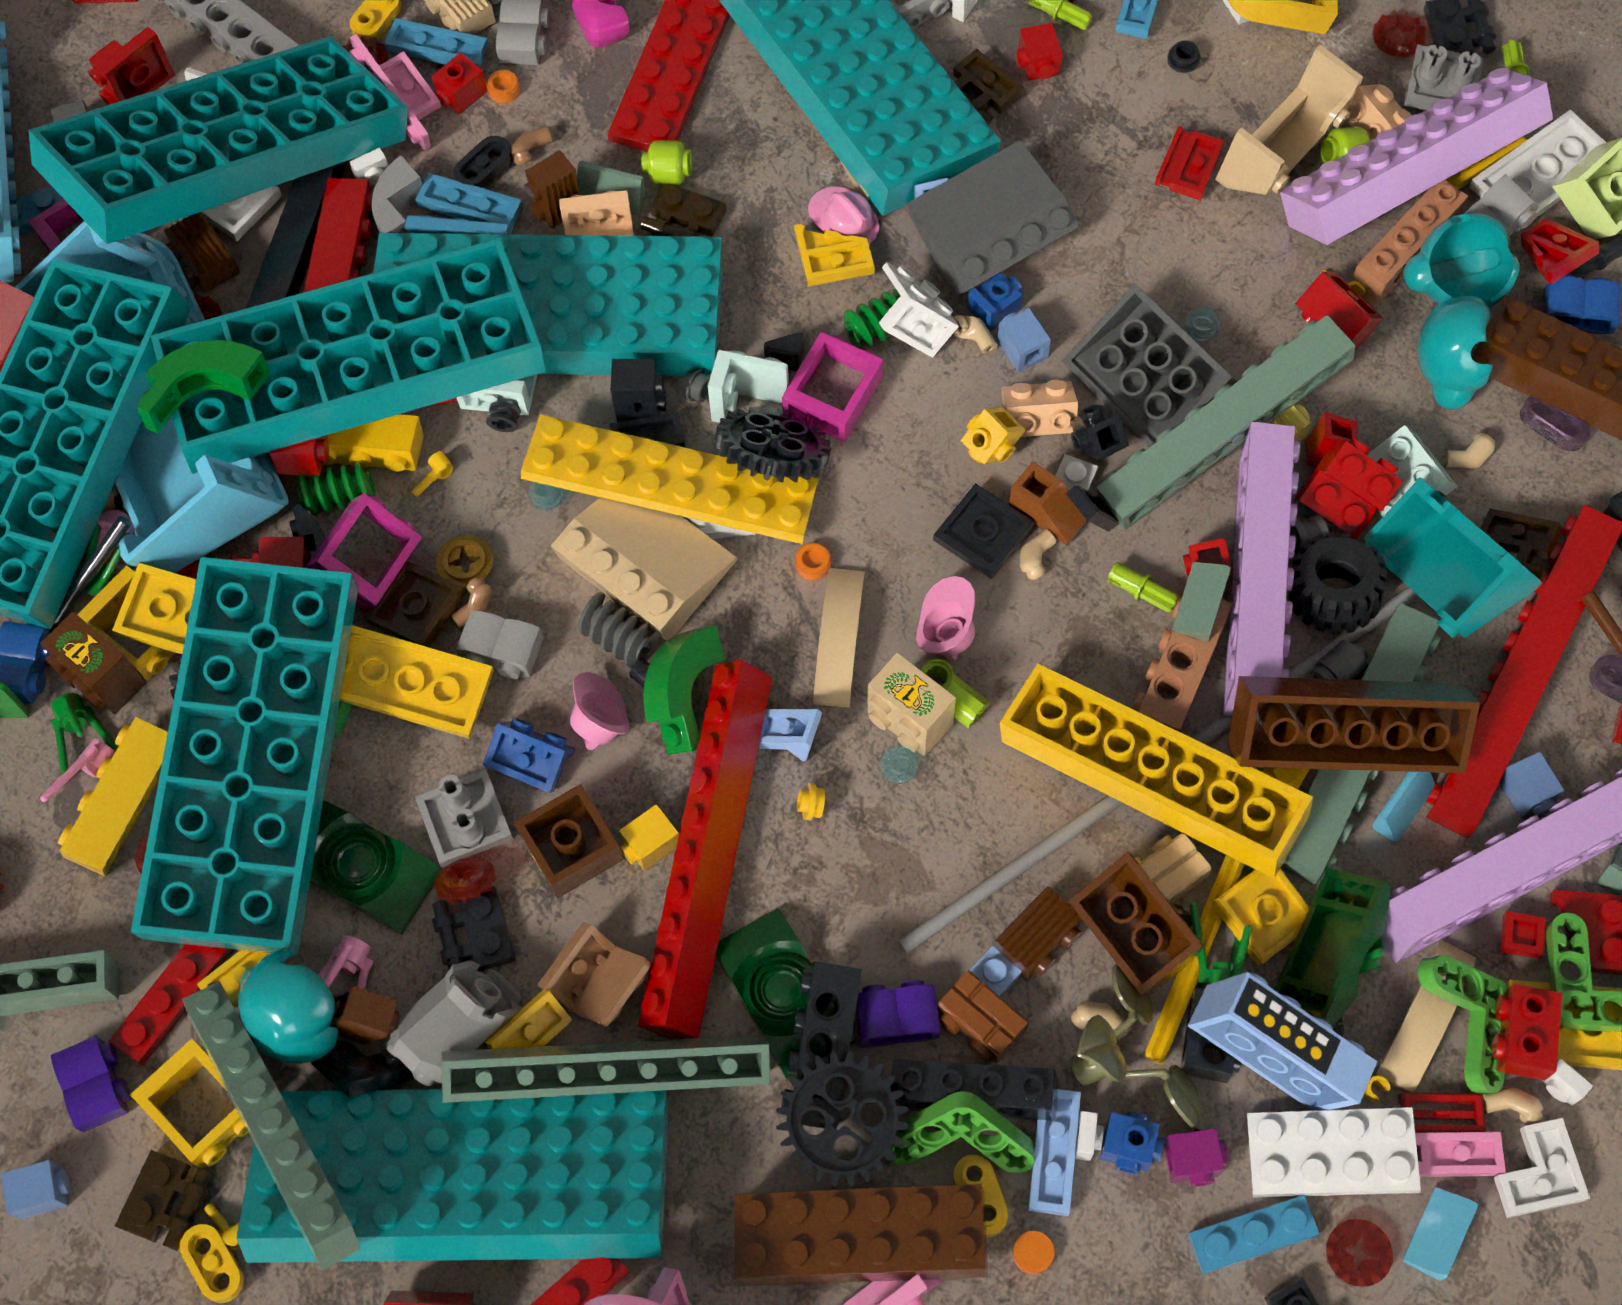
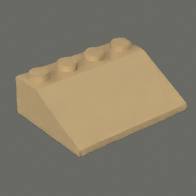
(644, 561)

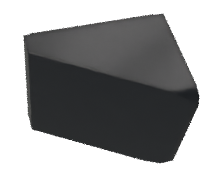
(786, 349)

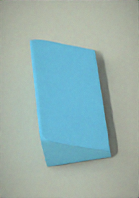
(1404, 805)
(1440, 1233)

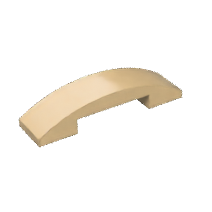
(838, 637)
(1420, 1030)

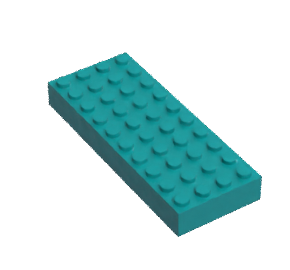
(869, 91)
(216, 138)
(602, 295)
(362, 352)
(70, 422)
(246, 757)
(474, 1177)

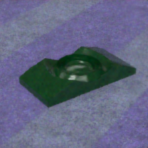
(370, 869)
(1333, 943)
(766, 972)

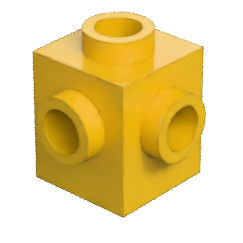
(992, 435)

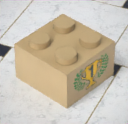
(910, 705)

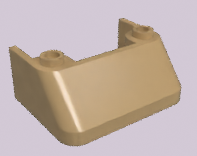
(1320, 101)

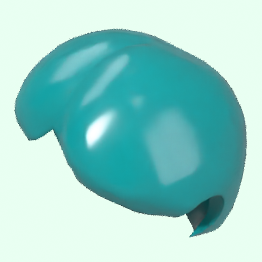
(1464, 259)
(1446, 350)
(287, 1010)

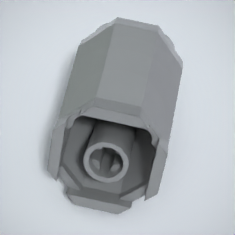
(453, 1016)

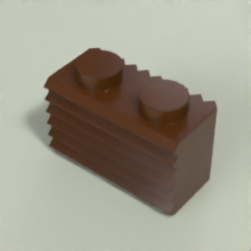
(547, 183)
(201, 251)
(1039, 933)
(364, 1015)

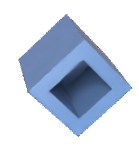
(1023, 339)
(1531, 786)
(35, 1189)

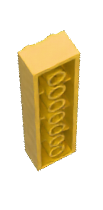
(1156, 770)

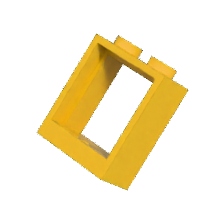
(103, 612)
(165, 1083)

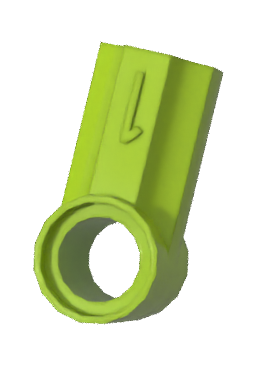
(969, 703)

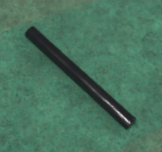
(92, 568)

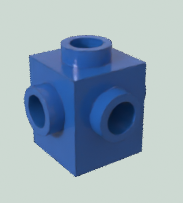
(1119, 1150)

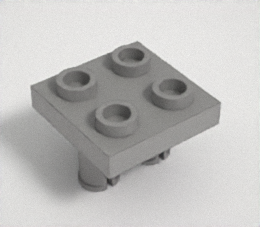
(1439, 75)
(463, 817)

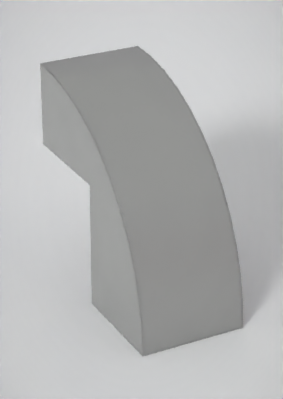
(393, 195)

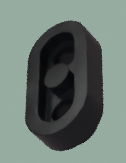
(479, 162)

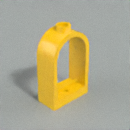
(1289, 14)

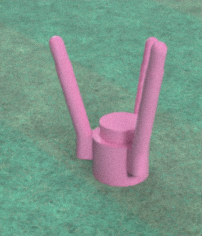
(88, 761)
(348, 958)

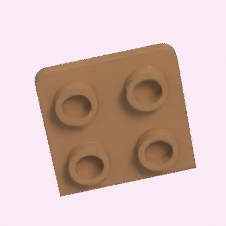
(594, 976)

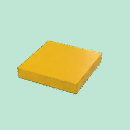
(1269, 907)

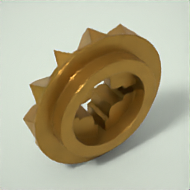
(452, 554)

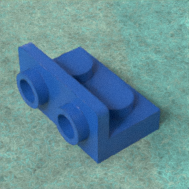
(528, 754)

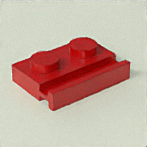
(1189, 163)

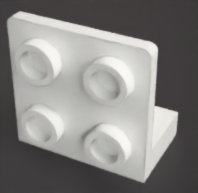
(919, 313)

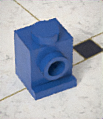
(995, 300)

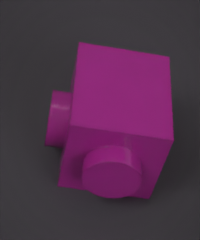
(1195, 1157)

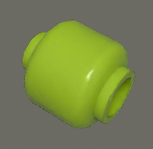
(1340, 141)
(667, 162)

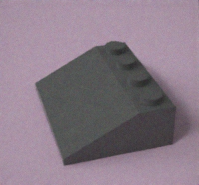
(990, 217)
(1146, 366)

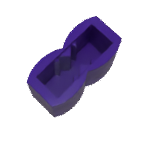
(897, 1014)
(91, 1083)

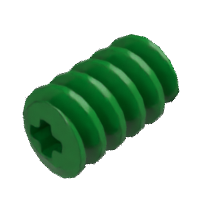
(865, 321)
(334, 488)

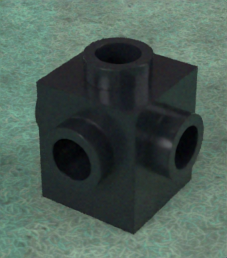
(1098, 432)

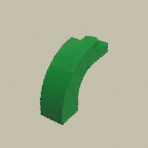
(197, 369)
(671, 682)

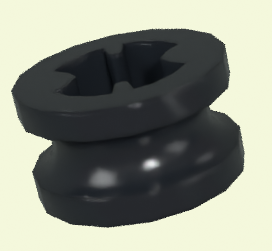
(503, 416)

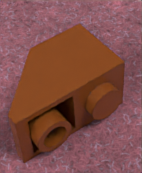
(1045, 502)

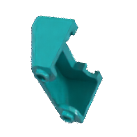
(1449, 561)

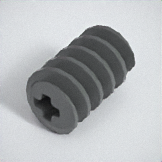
(616, 633)

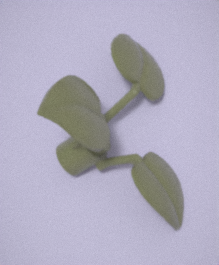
(1101, 1056)

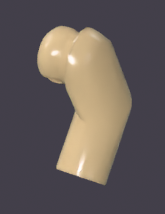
(1473, 456)
(1032, 554)
(1088, 1009)

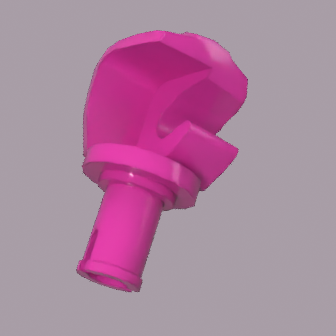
(601, 21)

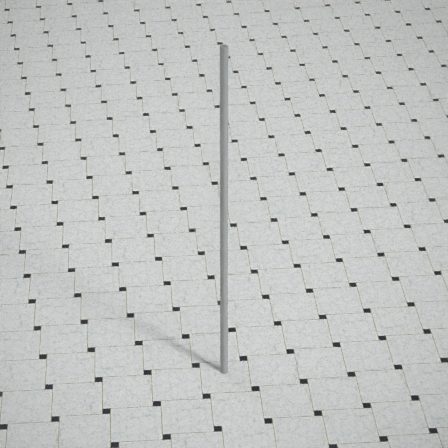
(1108, 803)

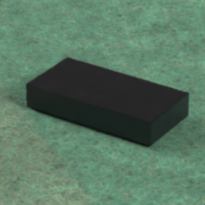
(1092, 508)

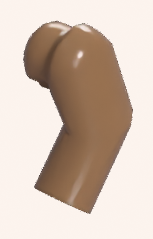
(527, 141)
(478, 601)

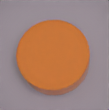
(503, 86)
(813, 561)
(1033, 1252)

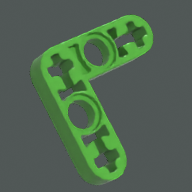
(1579, 990)
(1479, 1070)
(965, 1117)

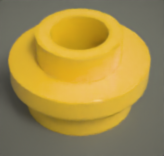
(811, 802)

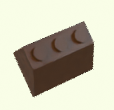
(1136, 925)

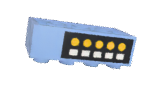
(1283, 1042)

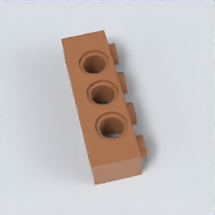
(1385, 263)
(1179, 681)

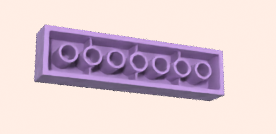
(1416, 155)
(1262, 557)
(1504, 869)

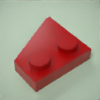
(1557, 249)
(1604, 925)

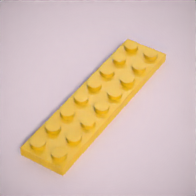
(666, 479)

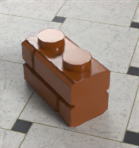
(981, 1018)

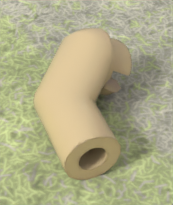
(976, 330)
(1516, 1099)

